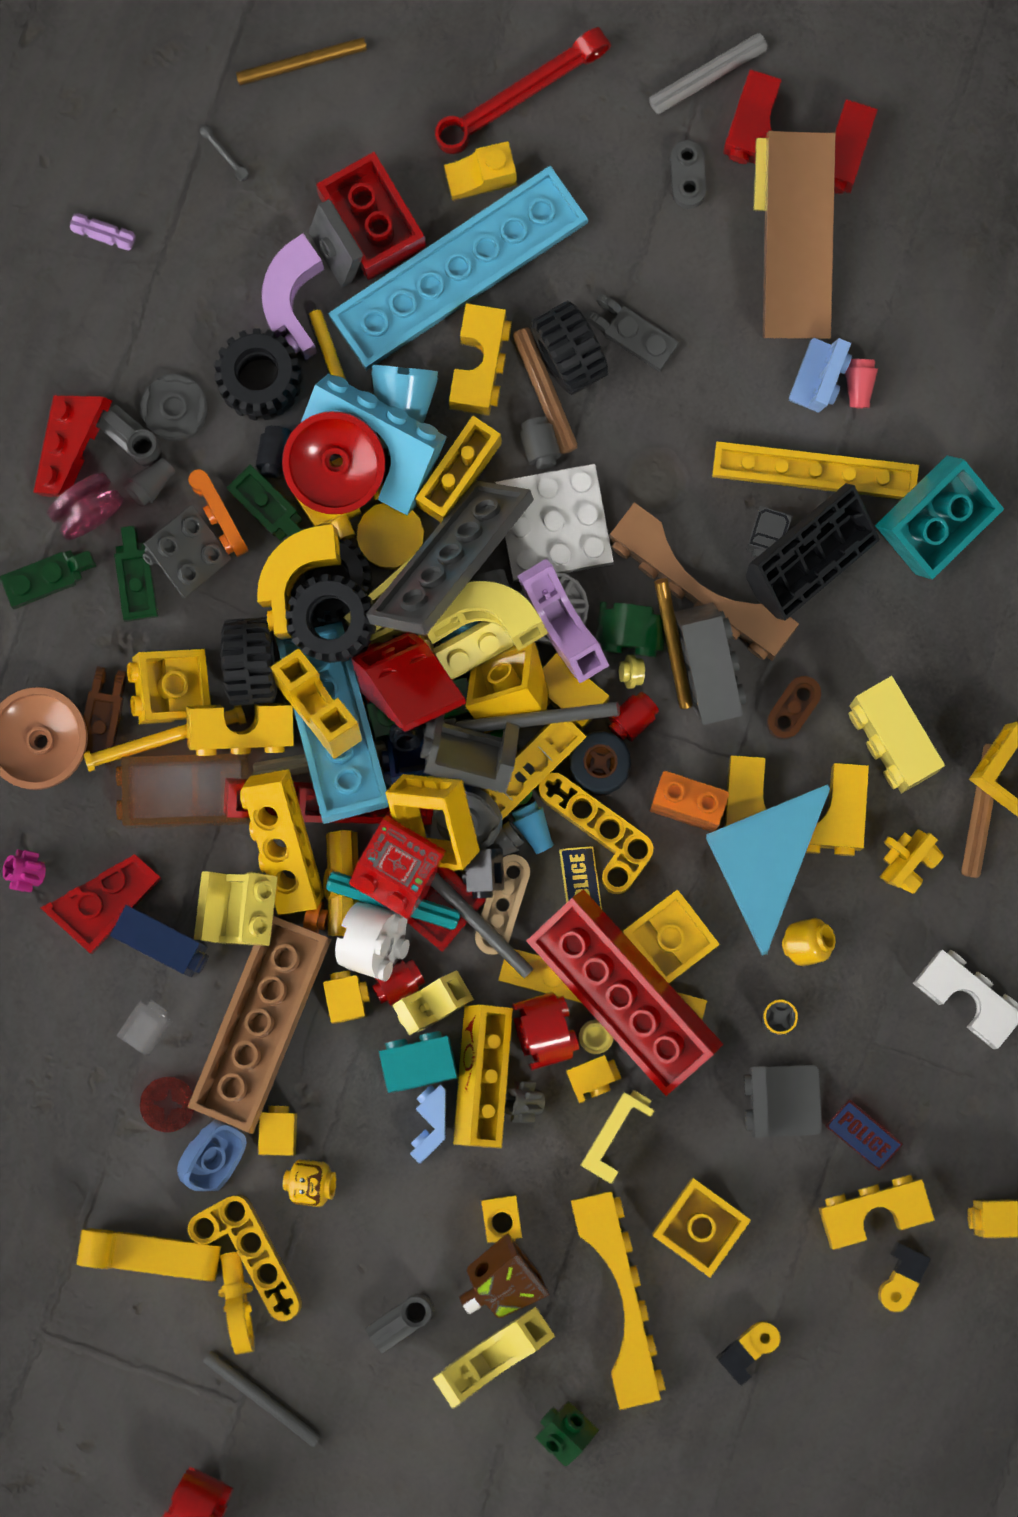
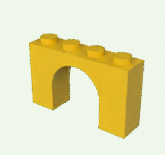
(846, 814)

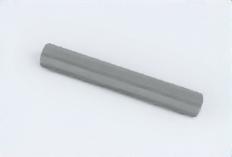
(708, 73)

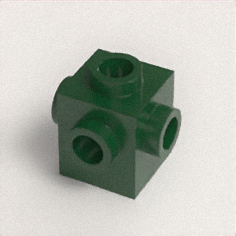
(566, 1433)

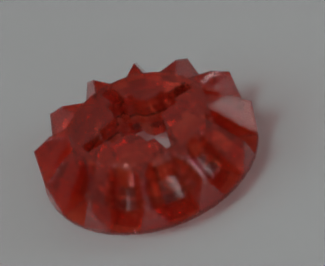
(157, 1091)

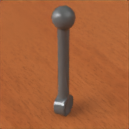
(240, 172)

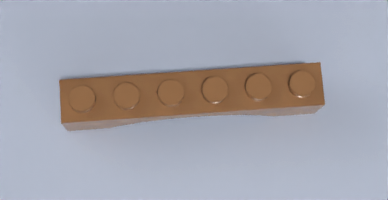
(644, 540)

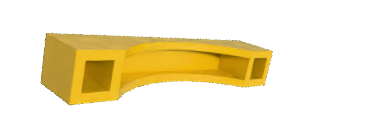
(633, 1371)

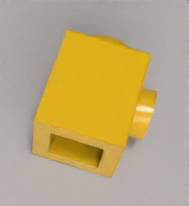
(346, 997)

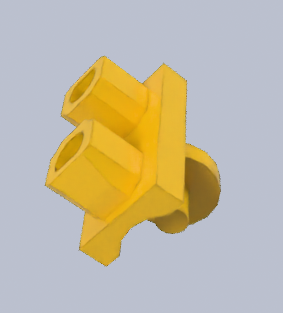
(906, 856)

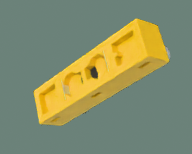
(536, 762)

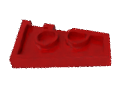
(94, 908)

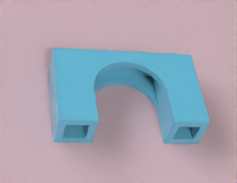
(411, 444)

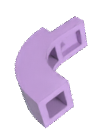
(285, 275)
(564, 627)

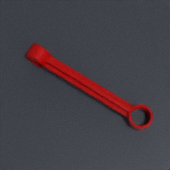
(585, 50)

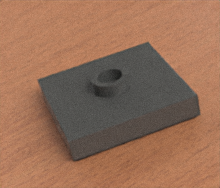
(335, 243)

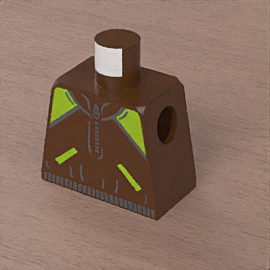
(503, 1280)

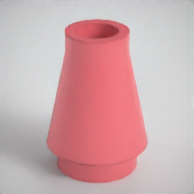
(860, 382)

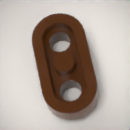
(793, 708)

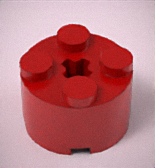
(544, 1030)
(199, 1496)

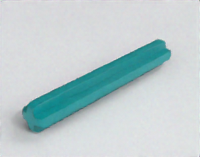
(426, 911)

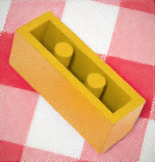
(458, 469)

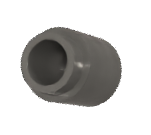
(540, 442)

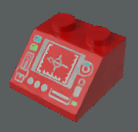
(397, 867)

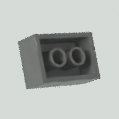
(710, 663)

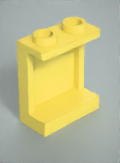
(235, 908)
(608, 1132)

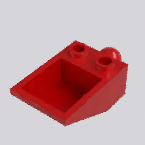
(406, 681)

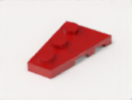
(68, 430)

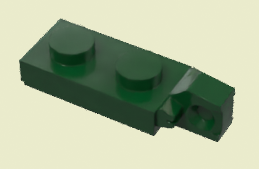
(265, 503)
(45, 577)
(134, 578)

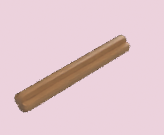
(545, 389)
(978, 830)

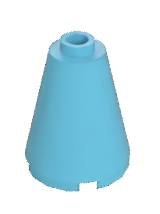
(404, 389)

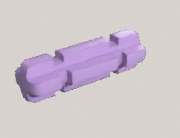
(102, 231)

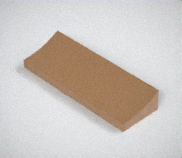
(798, 235)
(259, 1025)

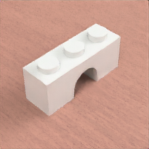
(994, 1014)

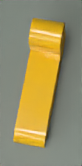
(591, 826)
(148, 1254)
(252, 1260)

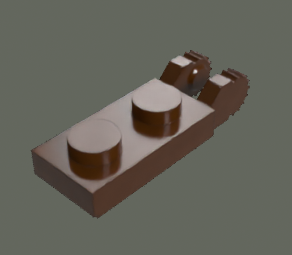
(104, 711)

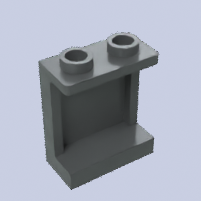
(470, 755)

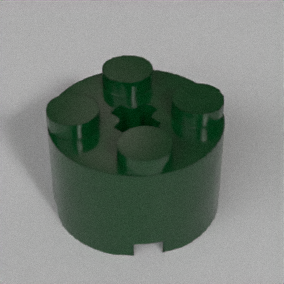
(630, 628)

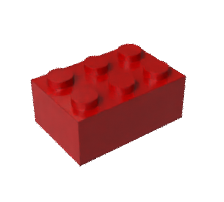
(373, 214)

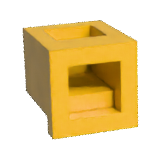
(593, 1077)

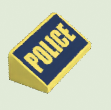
(579, 872)

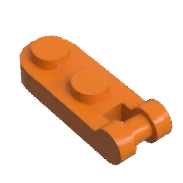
(217, 512)

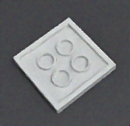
(561, 523)

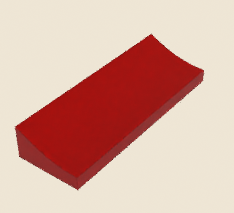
(624, 992)

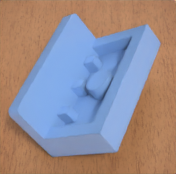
(819, 372)

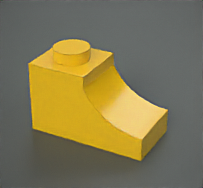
(481, 172)

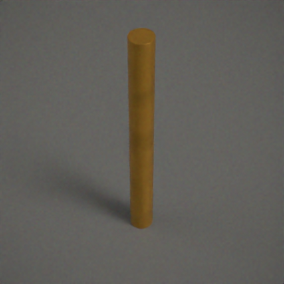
(301, 61)
(673, 643)

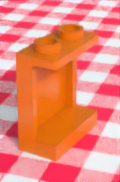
(689, 801)

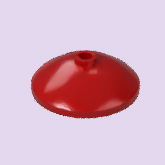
(320, 482)

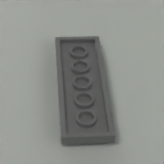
(450, 557)

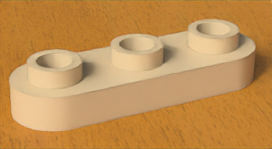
(513, 892)

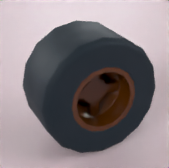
(600, 752)

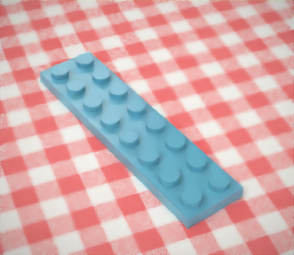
(458, 267)

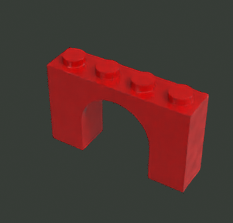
(753, 122)

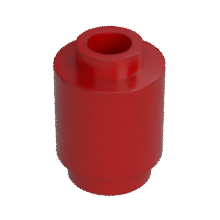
(634, 717)
(402, 983)

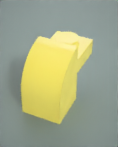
(433, 1003)

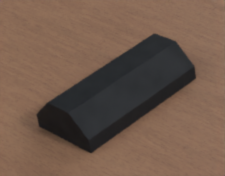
(812, 553)

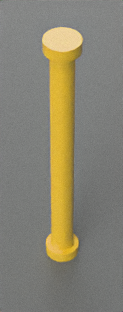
(152, 741)

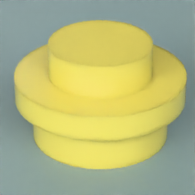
(632, 671)
(595, 1037)

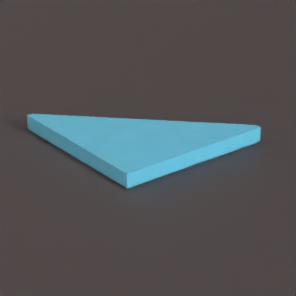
(764, 857)

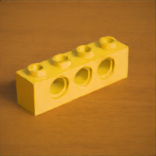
(278, 792)

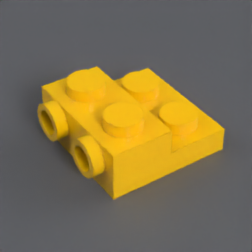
(168, 684)
(671, 936)

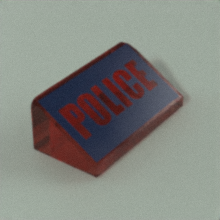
(864, 1134)

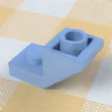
(433, 1109)

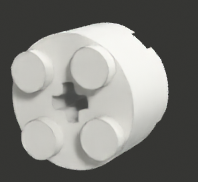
(372, 940)

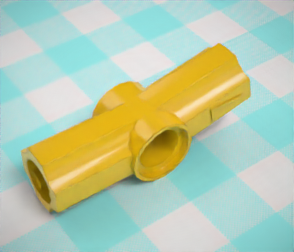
(342, 858)

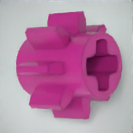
(24, 870)

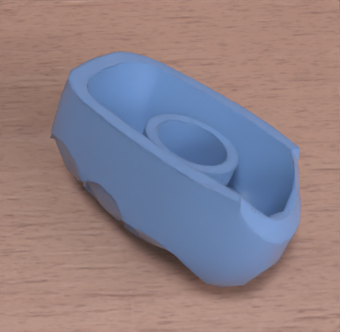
(211, 1157)

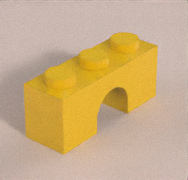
(475, 388)
(308, 696)
(270, 729)
(845, 1218)

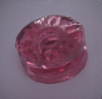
(85, 506)

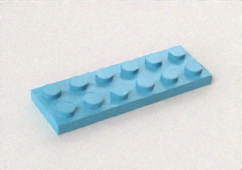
(354, 779)

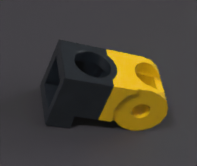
(901, 1286)
(747, 1348)

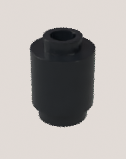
(271, 451)

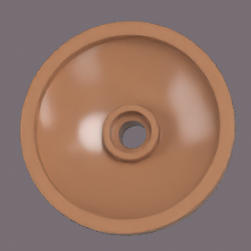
(24, 720)

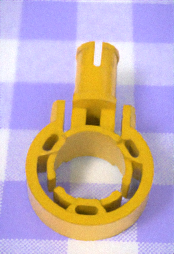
(237, 1304)

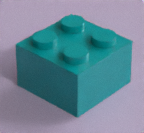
(419, 1063)

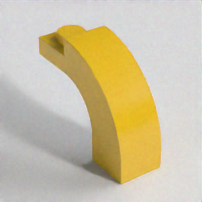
(287, 563)

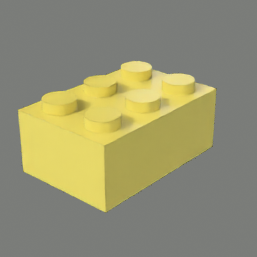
(895, 735)

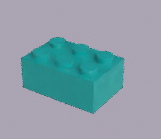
(939, 517)

